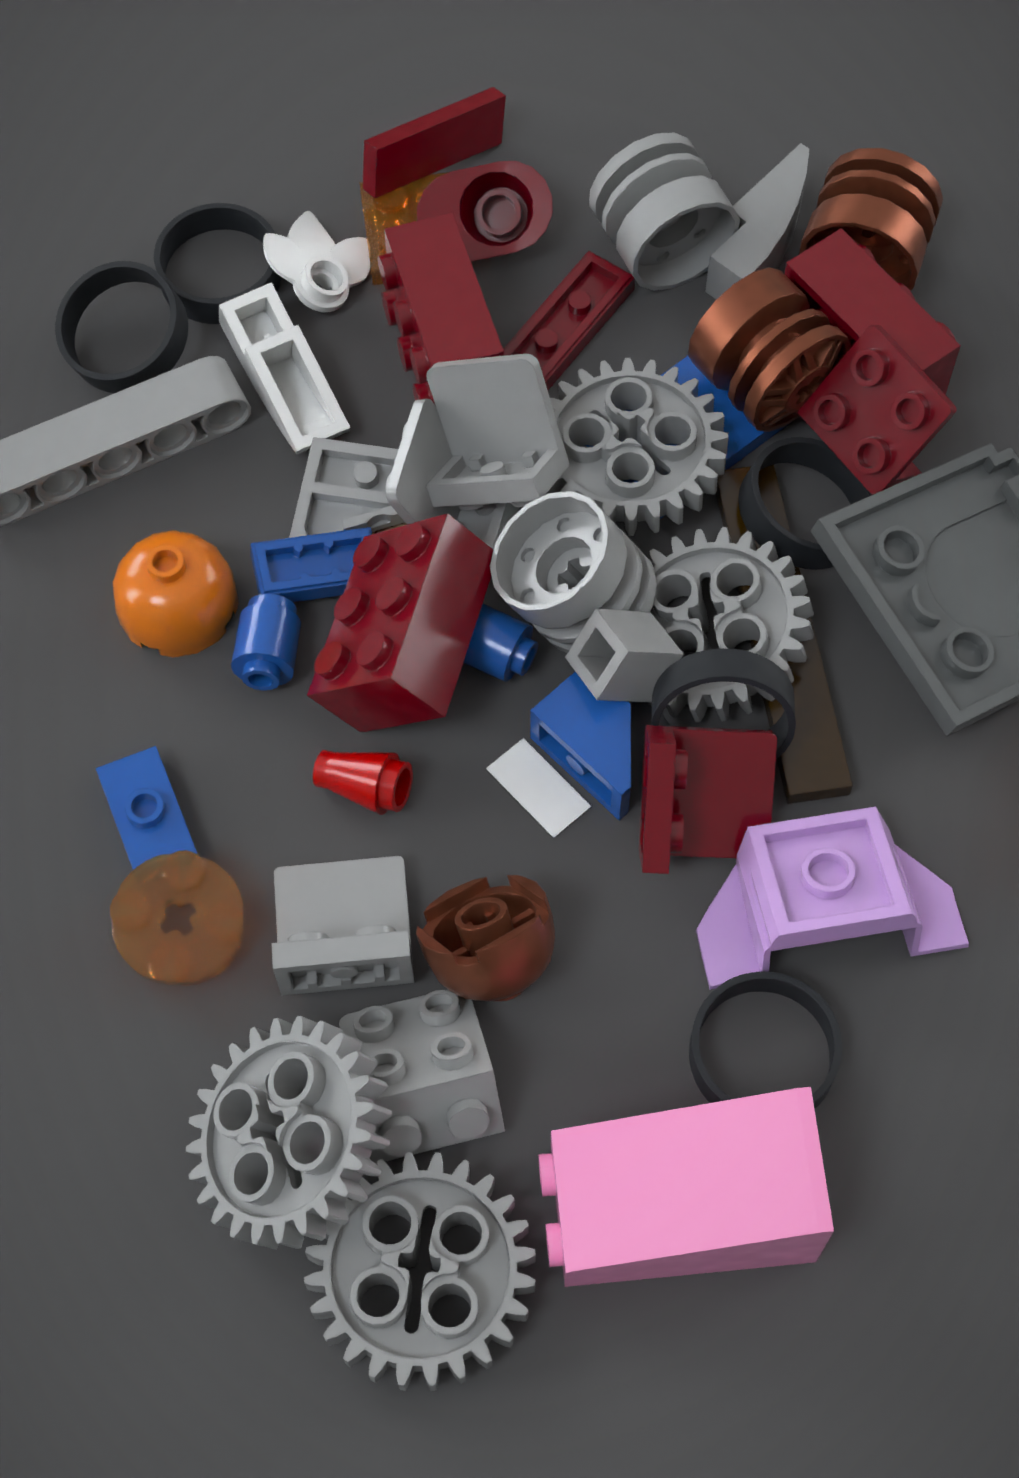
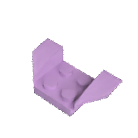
(821, 885)

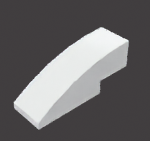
(282, 368)

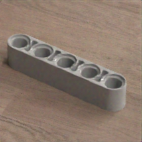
(118, 436)

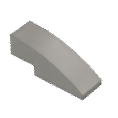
(766, 224)

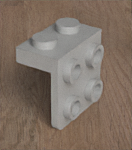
(497, 432)
(418, 460)
(434, 1072)

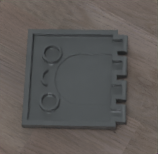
(941, 579)

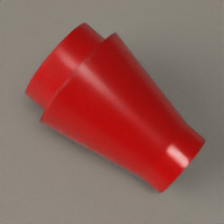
(366, 778)

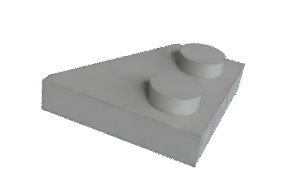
(344, 489)

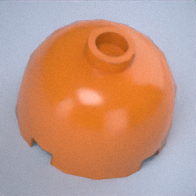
(174, 593)

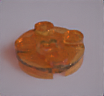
(172, 957)

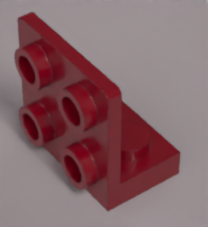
(877, 411)
(703, 791)

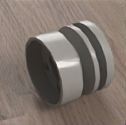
(662, 210)
(566, 560)

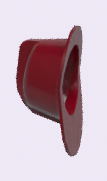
(495, 206)

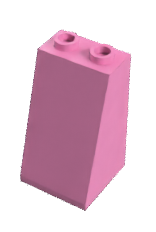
(688, 1191)

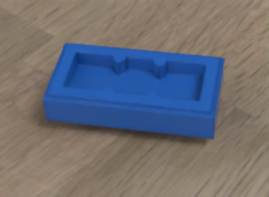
(306, 565)
(144, 806)

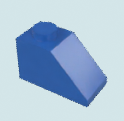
(587, 741)

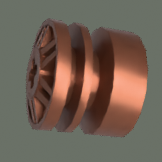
(882, 204)
(766, 347)

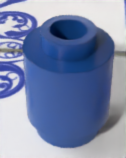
(266, 642)
(501, 645)

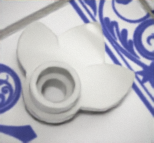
(313, 258)

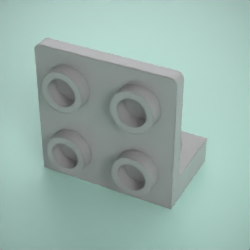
(342, 926)

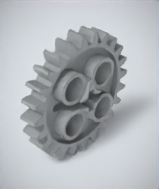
(634, 443)
(769, 612)
(288, 1133)
(483, 1277)

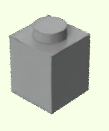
(622, 654)

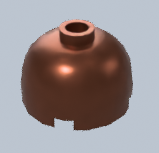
(489, 939)

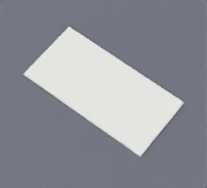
(538, 787)

